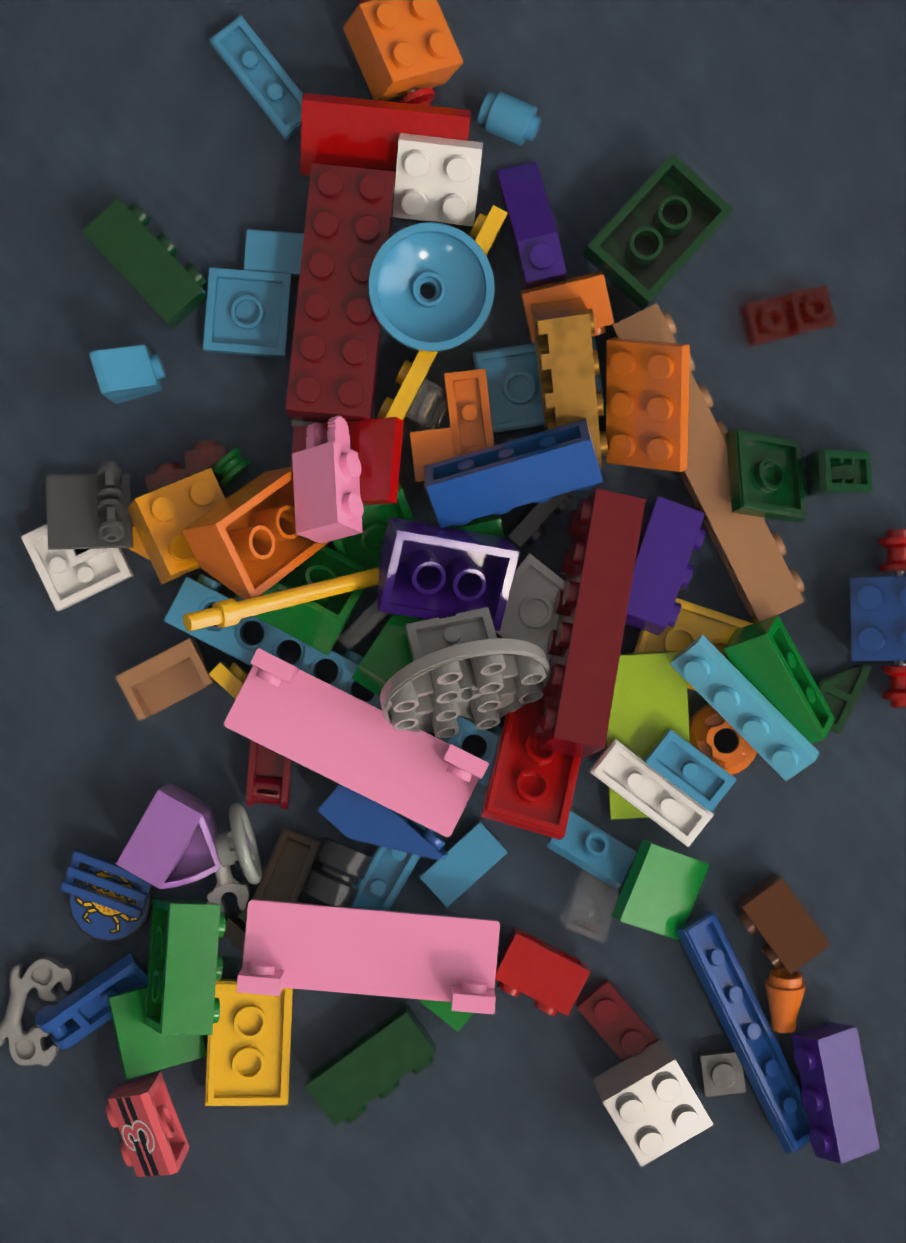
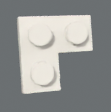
(74, 576)

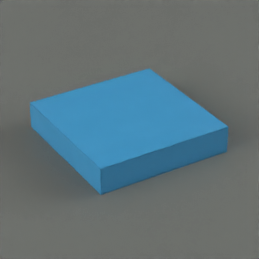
(247, 312)

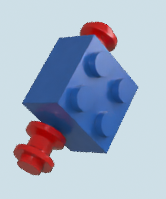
(880, 617)

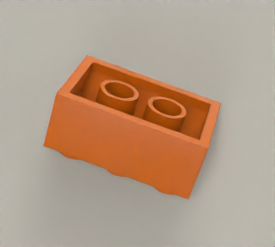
(252, 536)

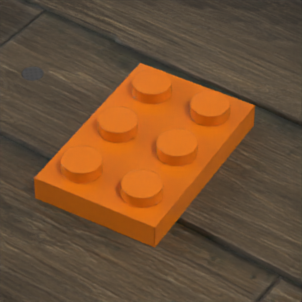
(647, 404)

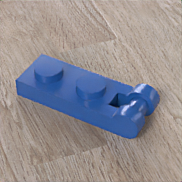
(89, 1003)

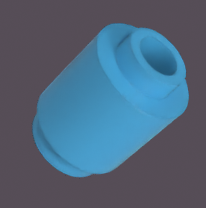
(509, 118)

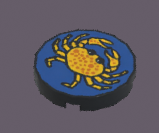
(103, 922)

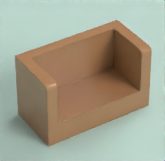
(166, 679)

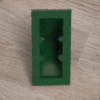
(838, 472)

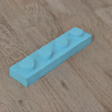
(744, 708)

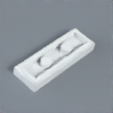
(650, 792)

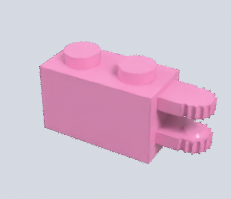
(327, 484)

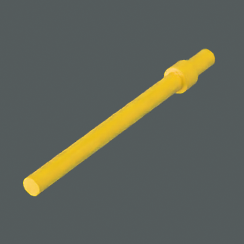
(229, 612)

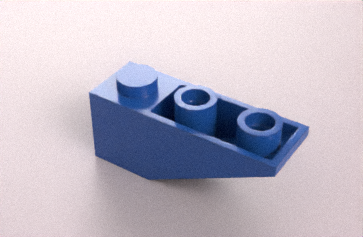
(378, 825)

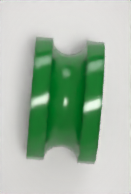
(231, 467)

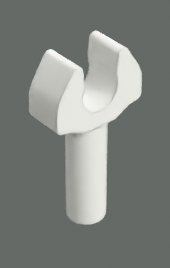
(225, 884)

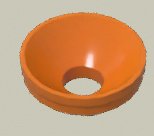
(702, 729)

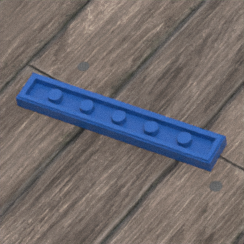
(747, 1029)

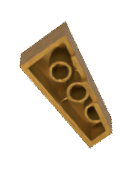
(568, 367)

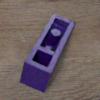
(531, 225)

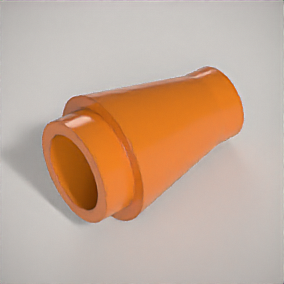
(784, 998)

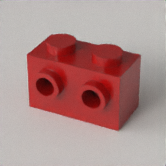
(540, 972)

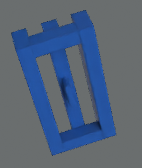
(97, 897)

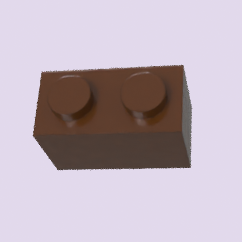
(782, 923)

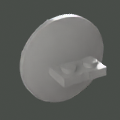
(462, 673)

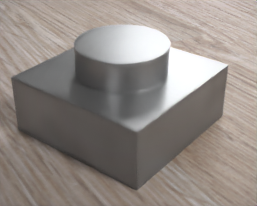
(721, 1073)

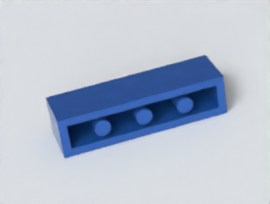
(513, 474)

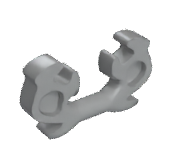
(43, 974)

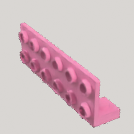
(354, 744)
(370, 953)

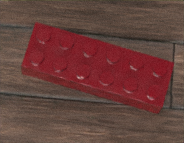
(334, 323)
(589, 624)

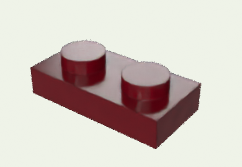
(616, 1021)

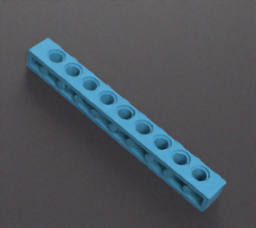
(204, 591)

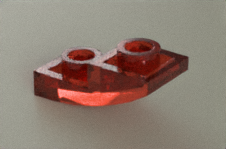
(788, 316)
(203, 457)

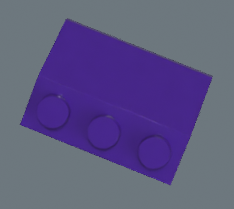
(443, 571)

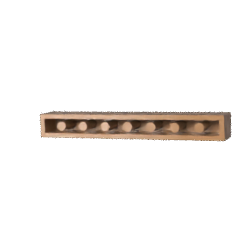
(741, 540)

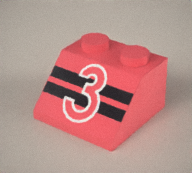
(148, 1126)

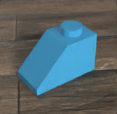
(127, 372)

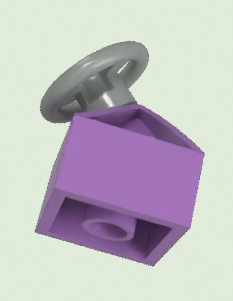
(181, 841)

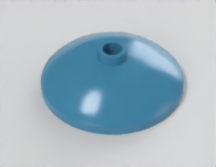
(455, 271)

